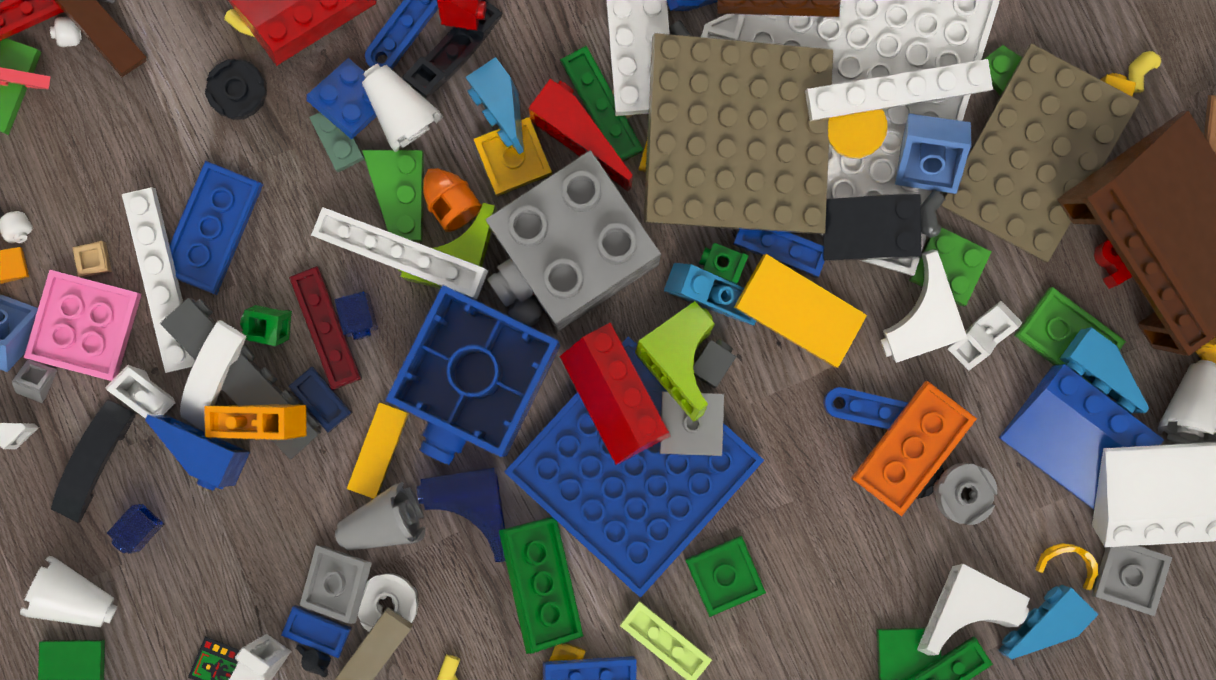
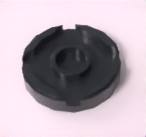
(236, 89)

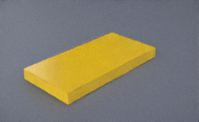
(800, 311)

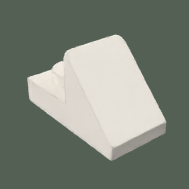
(139, 392)

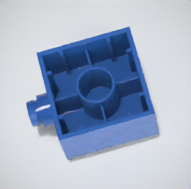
(471, 376)

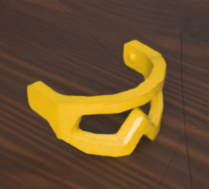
(1090, 562)

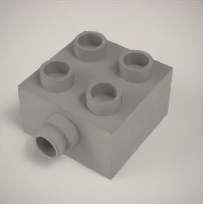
(570, 243)

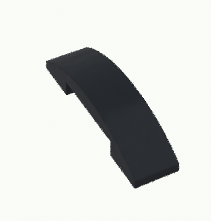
(450, 54)
(89, 460)

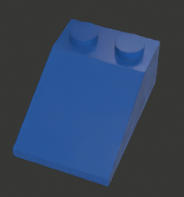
(207, 459)

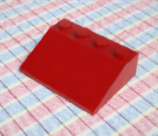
(293, 25)

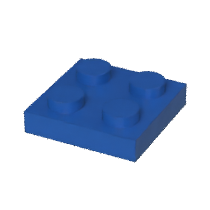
(344, 99)

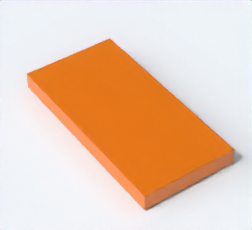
(913, 448)

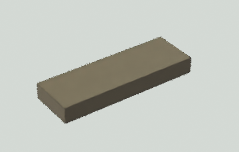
(376, 647)

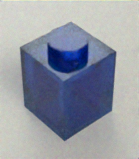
(356, 315)
(134, 529)

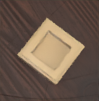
(91, 259)

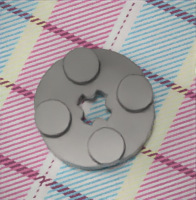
(949, 490)

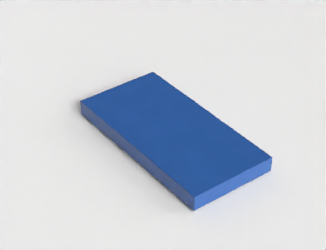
(212, 226)

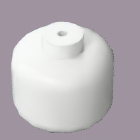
(65, 32)
(15, 227)

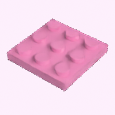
(82, 325)

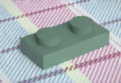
(339, 147)

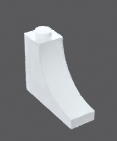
(933, 319)
(971, 598)
(260, 659)

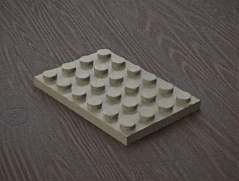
(1037, 144)

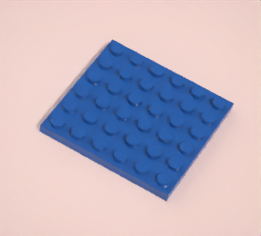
(635, 511)

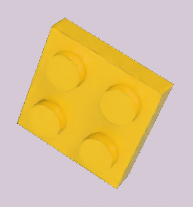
(508, 168)

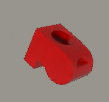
(1107, 257)

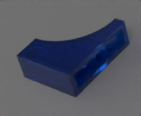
(472, 496)

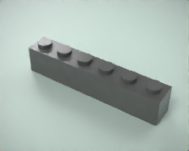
(245, 380)

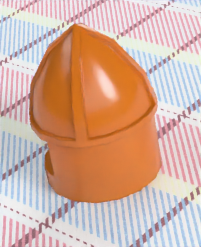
(449, 199)

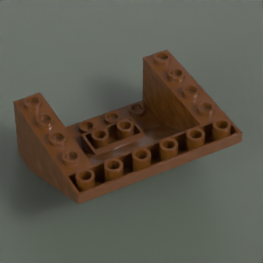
(1162, 222)

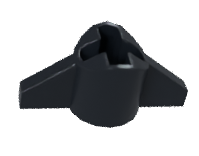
(314, 661)

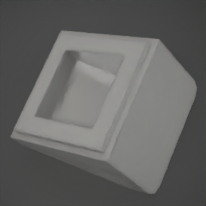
(34, 380)

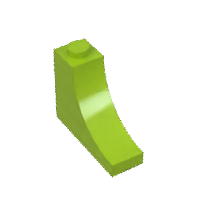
(468, 247)
(671, 352)

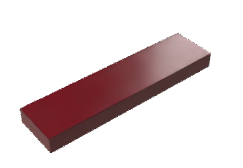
(325, 328)

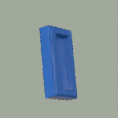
(316, 631)

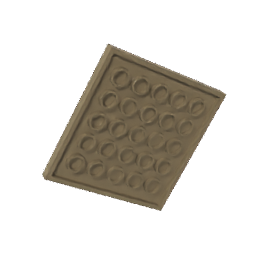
(736, 135)

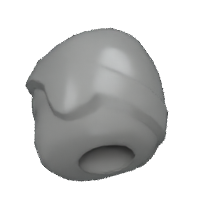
(526, 312)

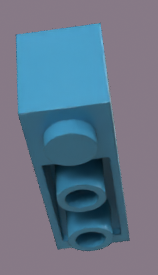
(499, 96)
(707, 290)
(1103, 365)
(1055, 621)

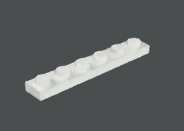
(898, 89)
(400, 253)
(156, 271)

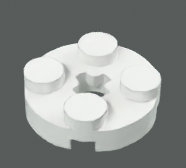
(384, 585)

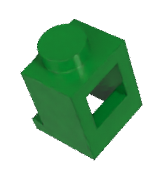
(735, 266)
(272, 332)

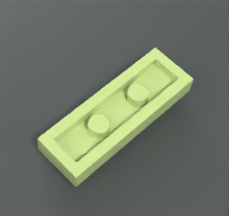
(665, 642)

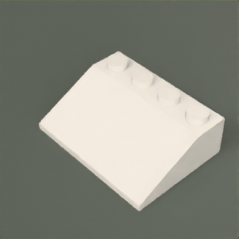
(1156, 495)

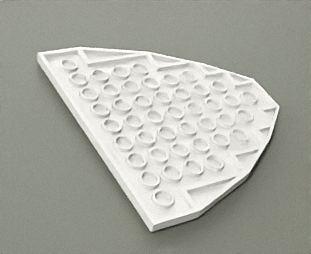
(875, 42)

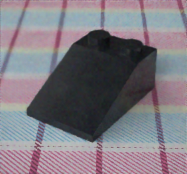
(873, 228)

